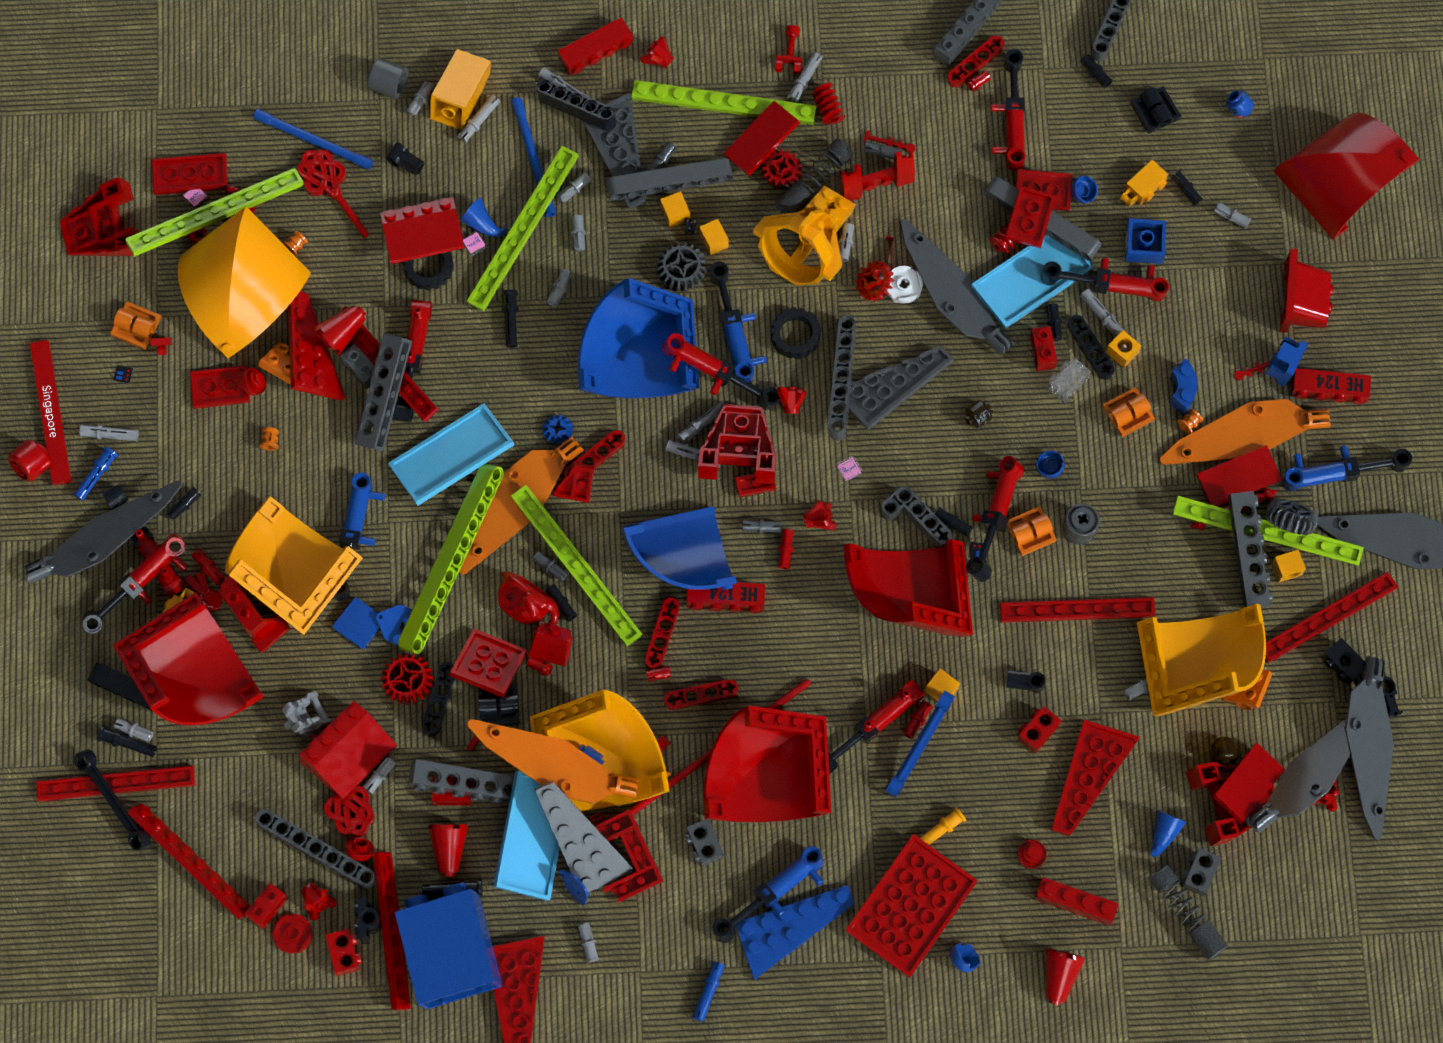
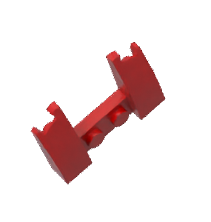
(854, 183)
(648, 873)

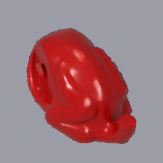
(525, 601)

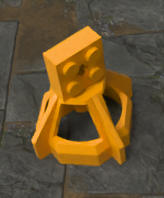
(816, 230)

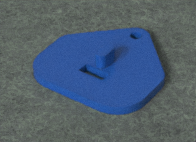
(391, 622)
(575, 887)

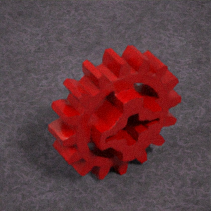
(775, 164)
(874, 281)

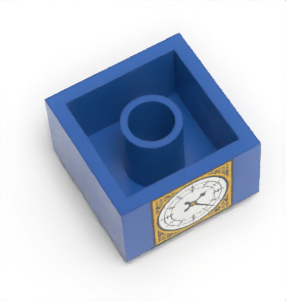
(1145, 241)

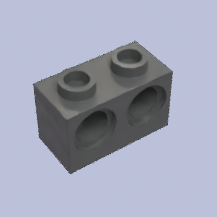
(358, 365)
(708, 841)
(1204, 873)

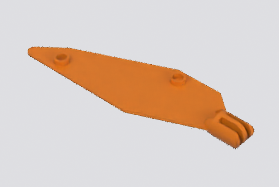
(1245, 431)
(504, 518)
(554, 760)

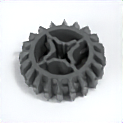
(674, 267)
(1292, 516)

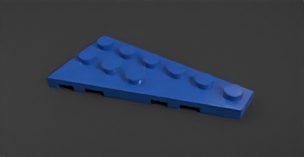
(771, 937)

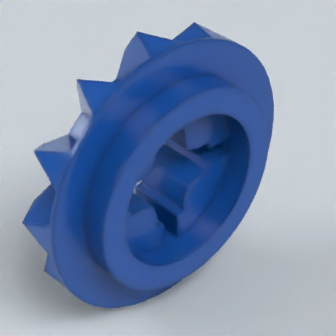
(562, 435)

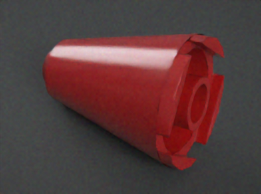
(340, 328)
(448, 846)
(1060, 974)

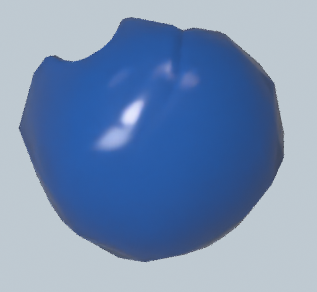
(1084, 189)
(1050, 464)
(964, 957)

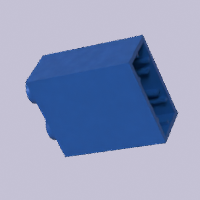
(448, 947)

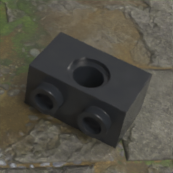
(1339, 651)

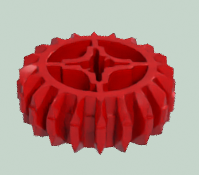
(414, 676)

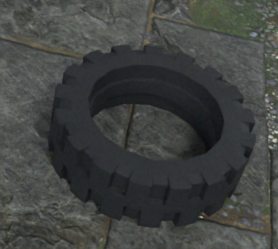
(430, 282)
(797, 351)

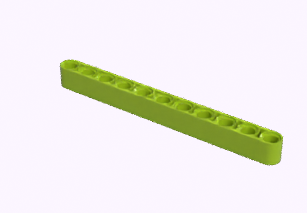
(450, 558)

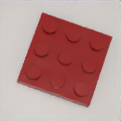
(488, 663)

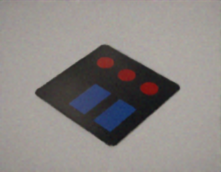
(123, 374)
(975, 549)

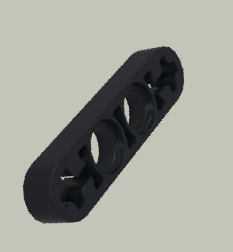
(1094, 345)
(440, 699)

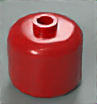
(29, 460)

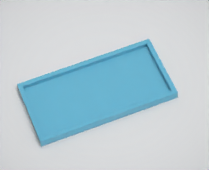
(1016, 285)
(451, 454)
(528, 844)

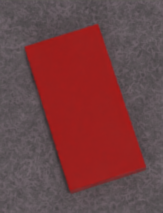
(761, 138)
(182, 173)
(1241, 474)
(1248, 783)

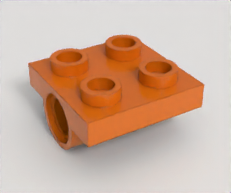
(135, 325)
(278, 362)
(1129, 412)
(1031, 531)
(1251, 697)

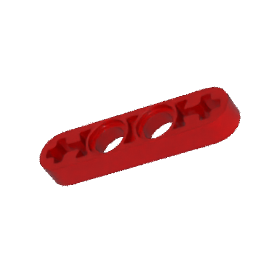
(975, 61)
(595, 457)
(660, 633)
(701, 697)

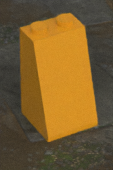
(459, 89)

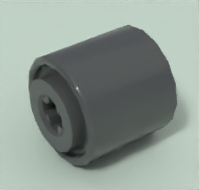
(387, 78)
(1080, 533)

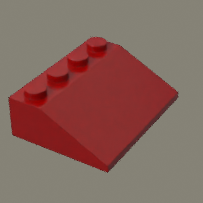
(422, 230)
(347, 750)

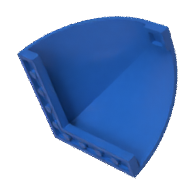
(624, 341)
(682, 549)

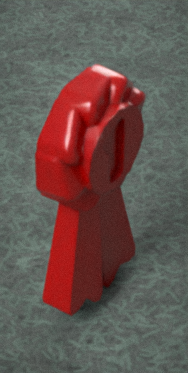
(209, 597)

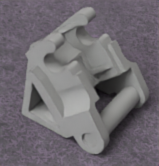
(299, 718)

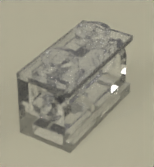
(1069, 379)

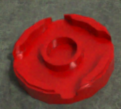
(292, 934)

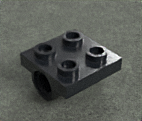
(1155, 109)
(498, 709)
(363, 913)

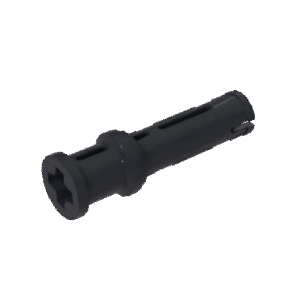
(510, 309)
(117, 739)
(436, 889)

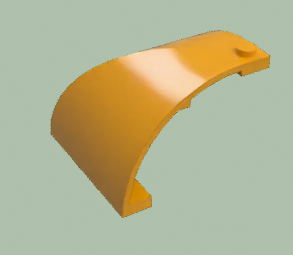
(239, 281)
(289, 565)
(1202, 658)
(616, 732)

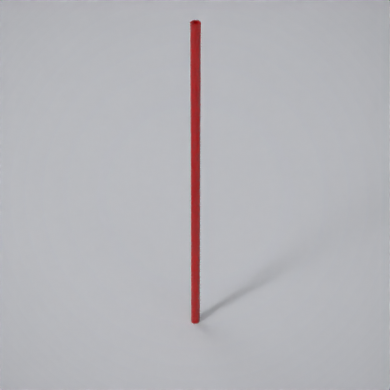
(704, 758)

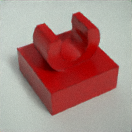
(161, 344)

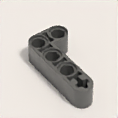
(918, 519)

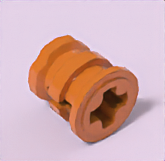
(295, 242)
(1190, 421)
(269, 445)

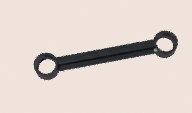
(112, 799)

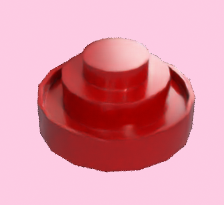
(253, 381)
(359, 848)
(1032, 854)

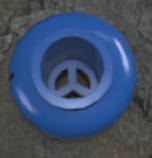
(1239, 103)

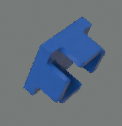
(1286, 360)

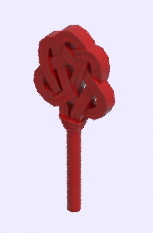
(322, 186)
(350, 823)

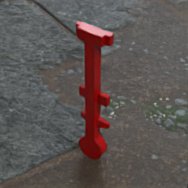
(890, 142)
(1239, 375)

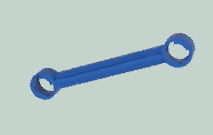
(921, 742)

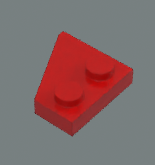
(576, 483)

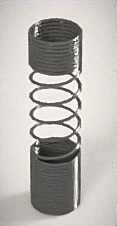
(797, 195)
(1205, 935)

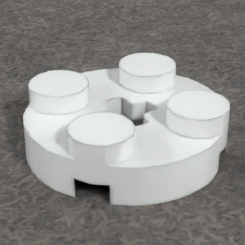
(913, 290)

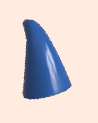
(479, 220)
(1165, 831)

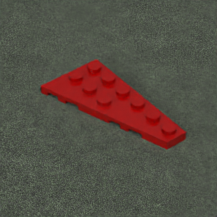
(309, 356)
(1093, 764)
(520, 975)

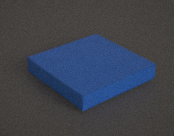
(358, 623)

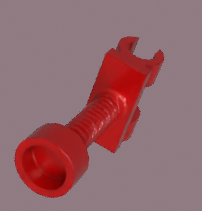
(792, 32)

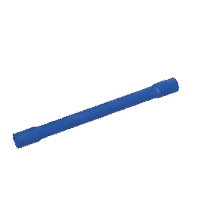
(520, 113)
(269, 119)

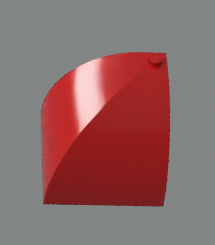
(1345, 169)
(914, 586)
(187, 666)
(768, 768)

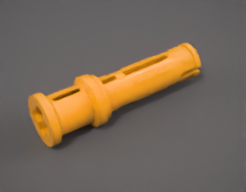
(946, 825)

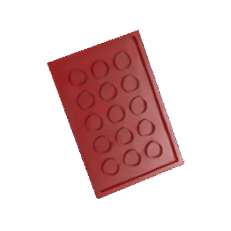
(911, 905)

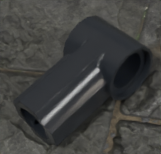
(400, 156)
(1023, 680)

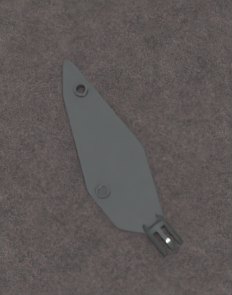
(952, 290)
(101, 536)
(1396, 536)
(1370, 743)
(1305, 779)

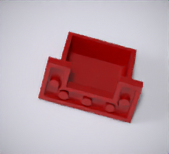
(1306, 294)
(262, 631)

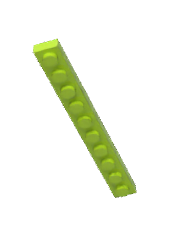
(716, 101)
(214, 212)
(522, 228)
(1309, 543)
(576, 565)

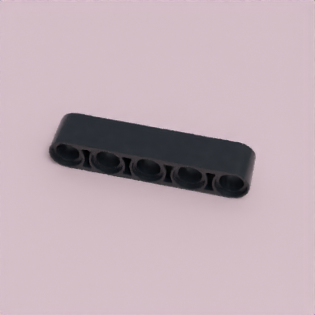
(576, 104)
(117, 684)

